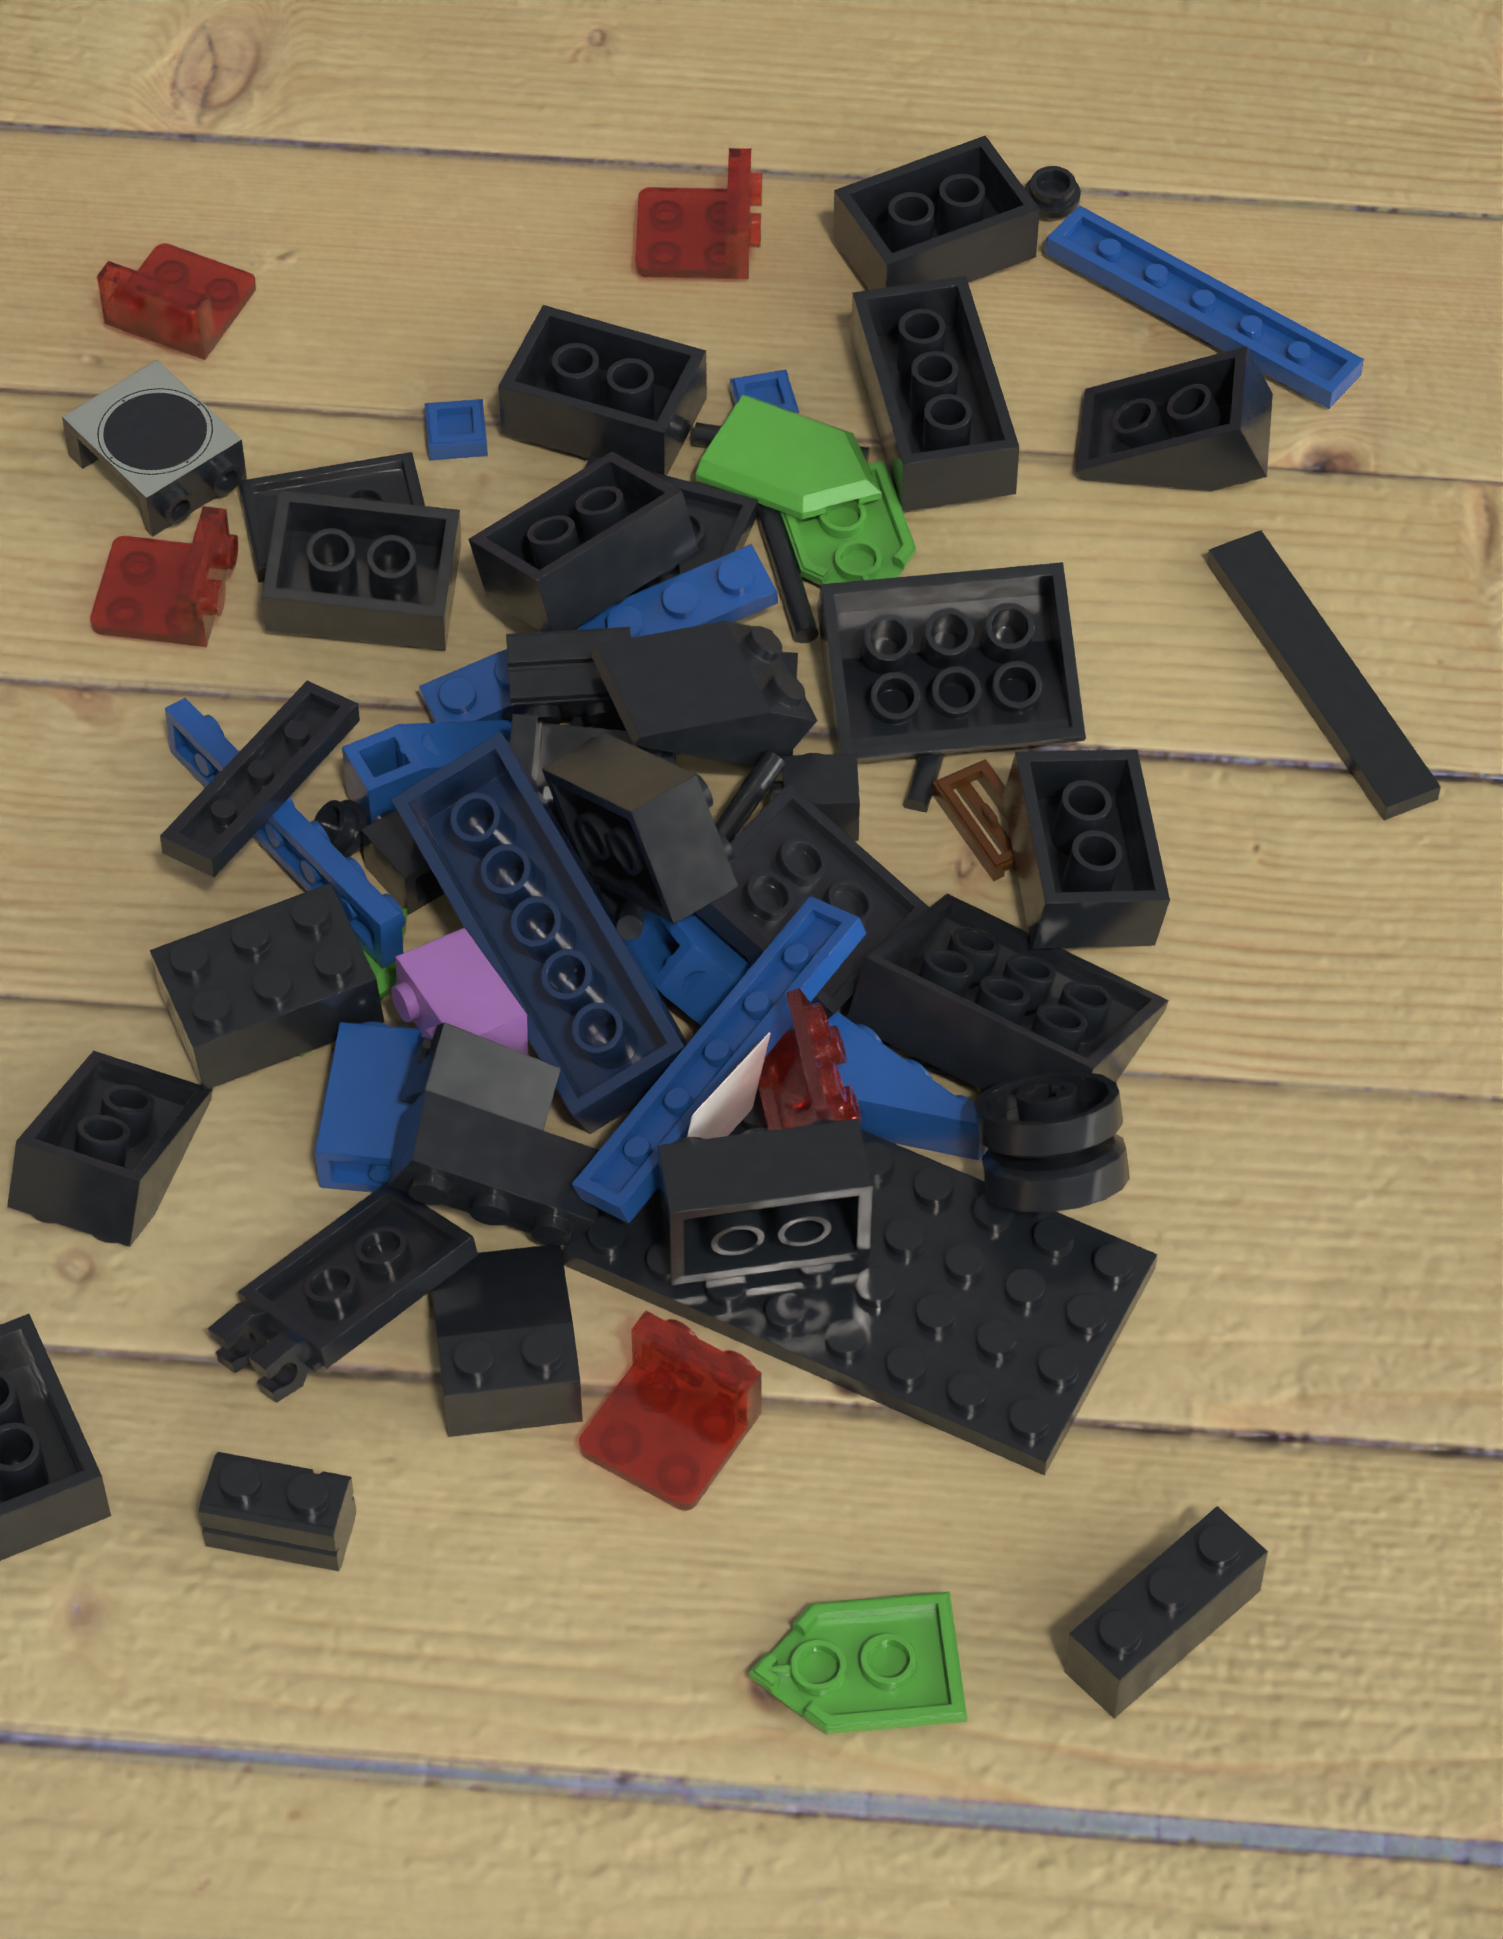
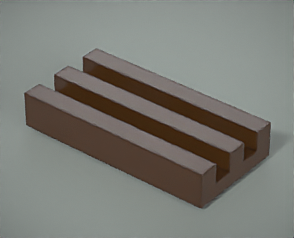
(966, 825)

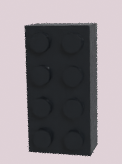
(934, 393)

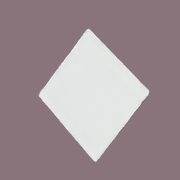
(732, 1099)

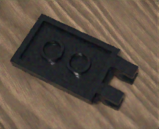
(339, 1289)

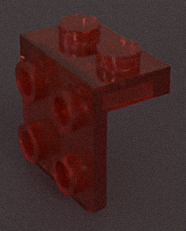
(701, 228)
(175, 298)
(167, 586)
(802, 1072)
(674, 1413)

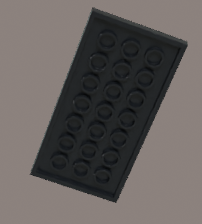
(955, 1319)

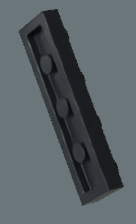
(259, 778)

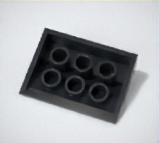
(950, 662)
(991, 1008)

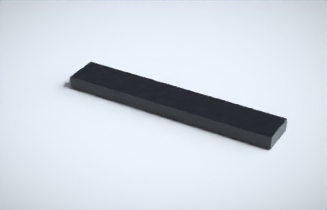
(1323, 675)

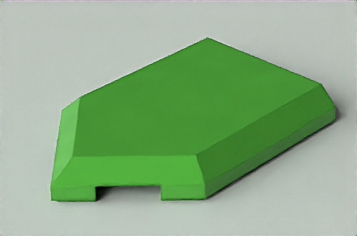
(786, 460)
(854, 538)
(869, 1664)

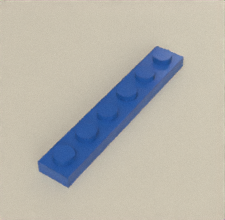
(1204, 306)
(705, 595)
(293, 840)
(800, 957)

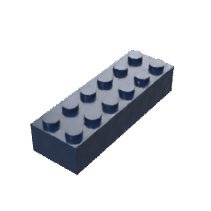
(543, 929)

